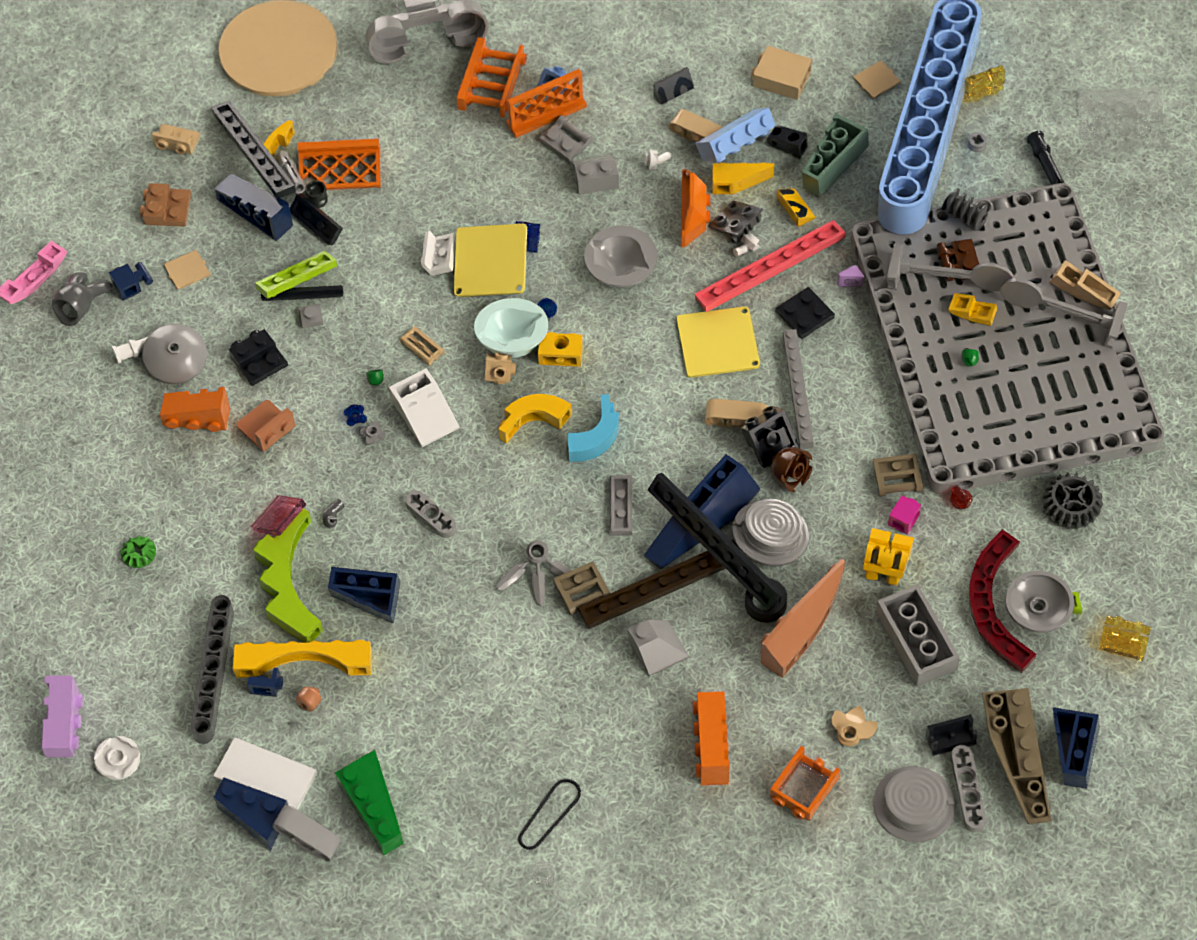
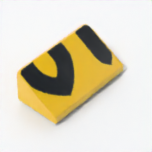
(795, 206)

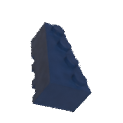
(255, 206)

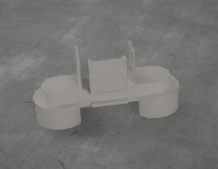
(461, 19)

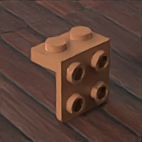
(266, 424)

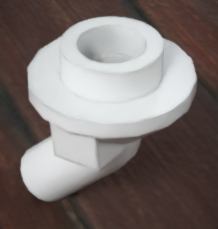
(652, 159)
(750, 242)

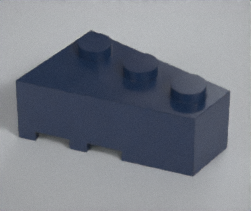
(366, 590)

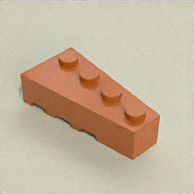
(712, 733)

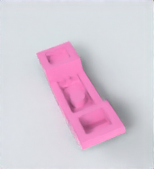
(30, 280)

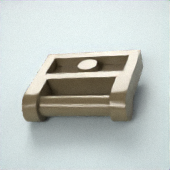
(897, 468)
(578, 582)

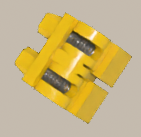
(887, 557)

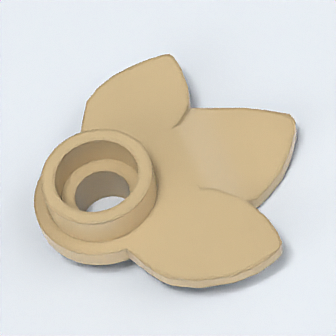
(853, 723)

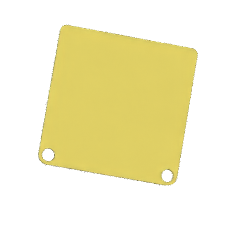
(490, 260)
(717, 342)

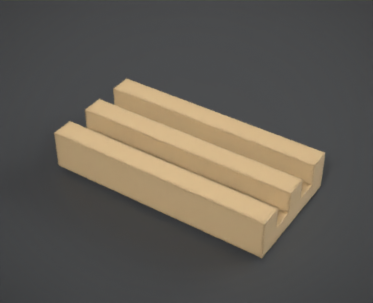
(433, 356)

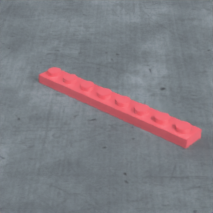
(769, 265)

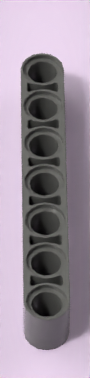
(210, 659)

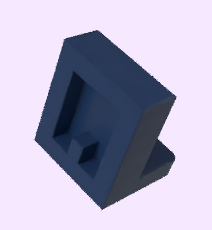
(264, 686)

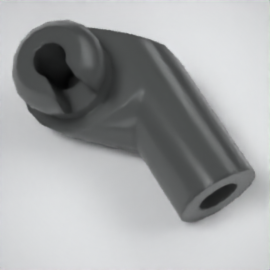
(330, 513)

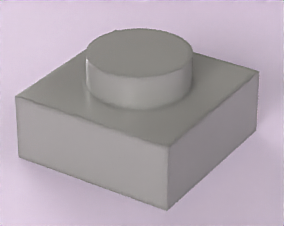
(311, 316)

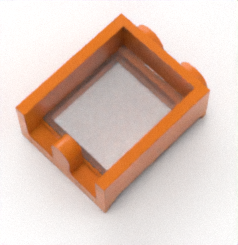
(803, 785)

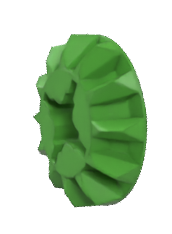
(134, 559)

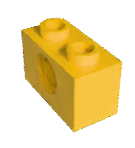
(568, 356)

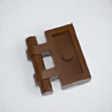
(962, 252)

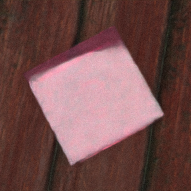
(278, 515)

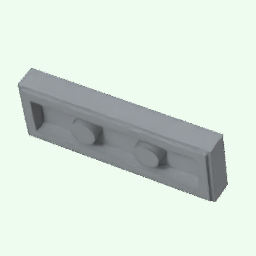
(620, 505)

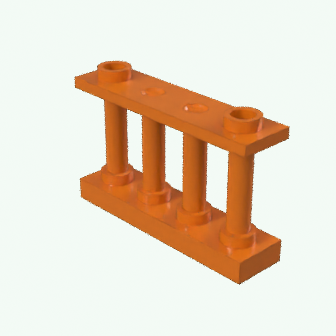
(477, 66)

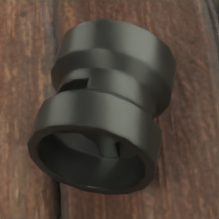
(317, 193)

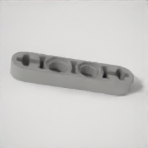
(968, 788)

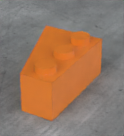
(196, 410)

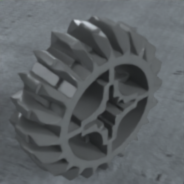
(1072, 511)

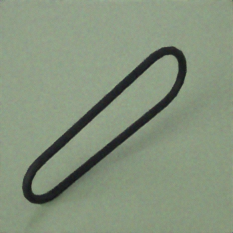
(557, 821)

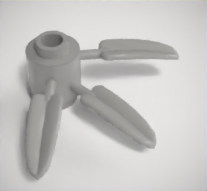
(538, 577)

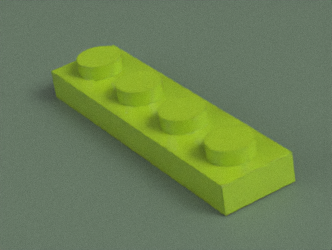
(296, 274)

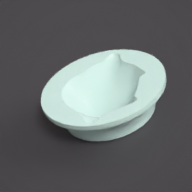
(511, 326)

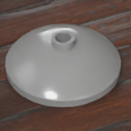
(177, 365)
(1040, 590)

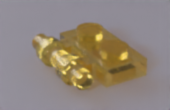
(984, 84)
(1123, 642)

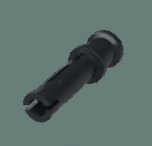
(1042, 152)

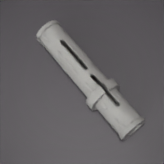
(289, 168)

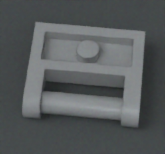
(563, 144)

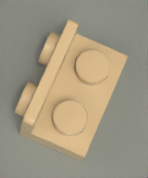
(176, 139)

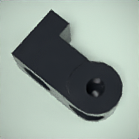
(788, 140)

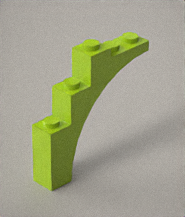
(286, 608)

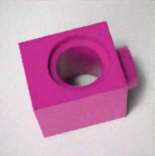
(904, 514)

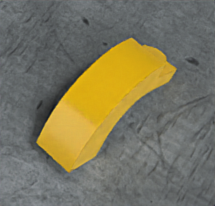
(534, 408)

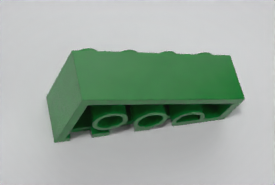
(368, 794)

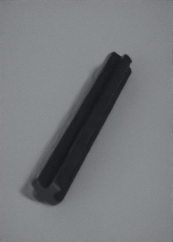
(308, 293)

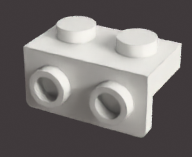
(438, 253)

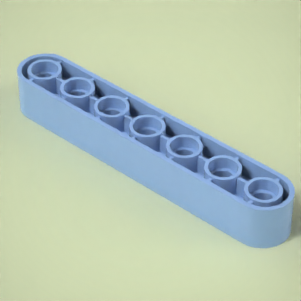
(928, 116)

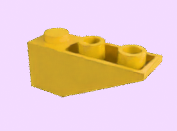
(735, 177)

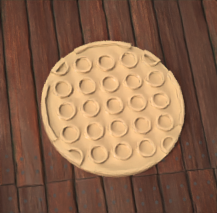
(278, 47)

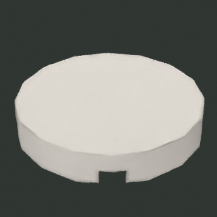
(123, 760)

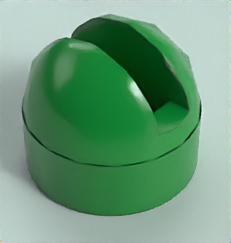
(970, 357)
(375, 377)

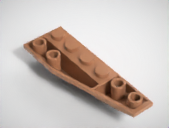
(801, 624)

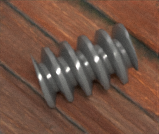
(965, 209)

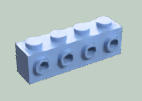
(736, 134)

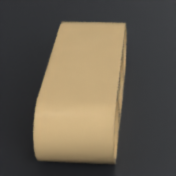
(692, 126)
(731, 412)

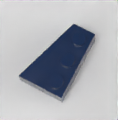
(1076, 743)
(250, 809)

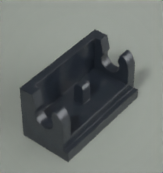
(948, 734)

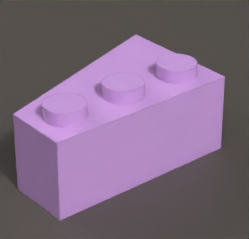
(62, 717)

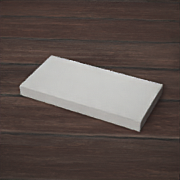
(266, 772)

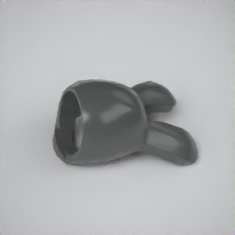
(78, 296)

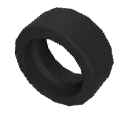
(766, 616)

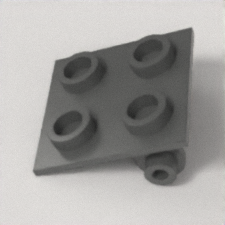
(737, 220)

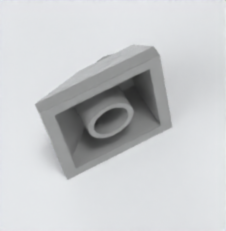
(656, 645)

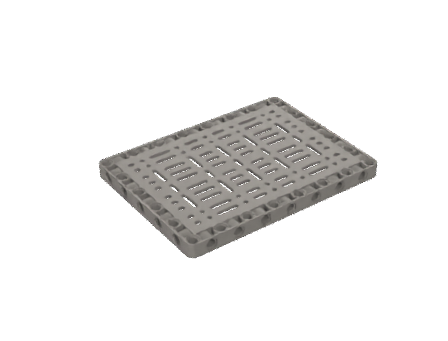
(917, 388)

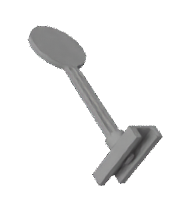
(985, 275)
(1028, 295)

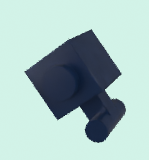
(127, 281)

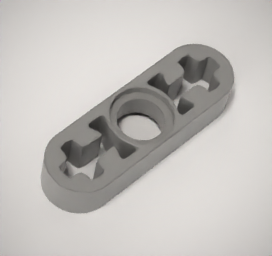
(429, 505)

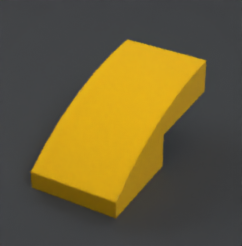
(280, 136)
(968, 308)

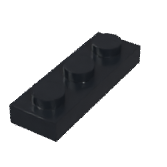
(315, 219)

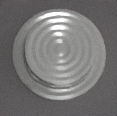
(620, 256)
(770, 532)
(914, 804)

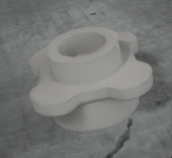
(373, 438)

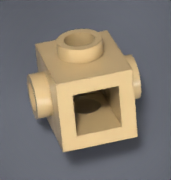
(499, 368)

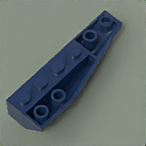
(718, 496)

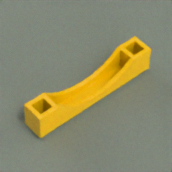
(257, 659)

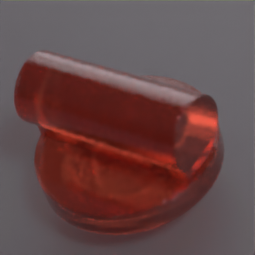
(960, 498)

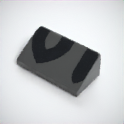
(673, 86)

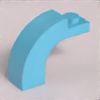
(595, 442)

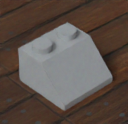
(596, 174)

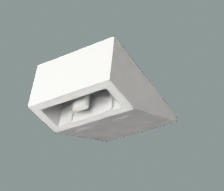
(423, 407)

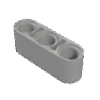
(306, 833)

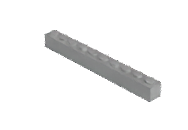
(798, 389)

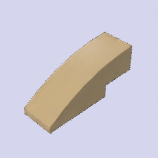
(1085, 286)

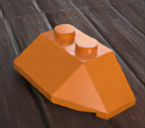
(693, 207)

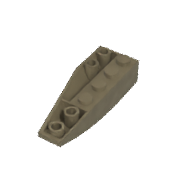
(1016, 745)

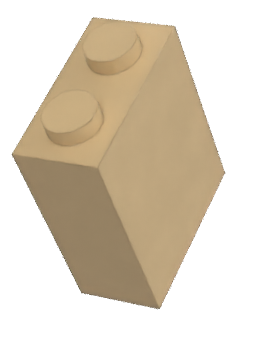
(781, 72)

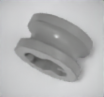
(977, 147)

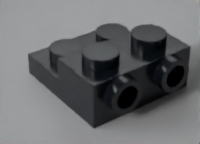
(257, 356)
(769, 434)

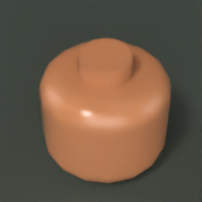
(308, 698)

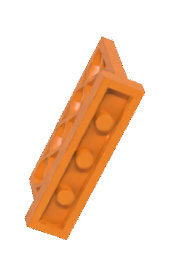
(546, 112)
(341, 149)

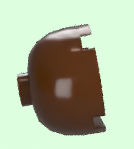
(791, 463)

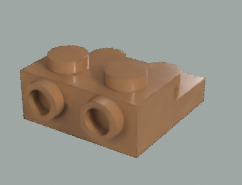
(165, 205)

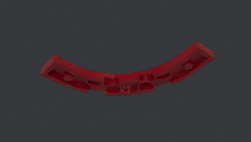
(982, 604)

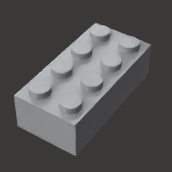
(917, 635)

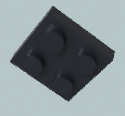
(805, 312)

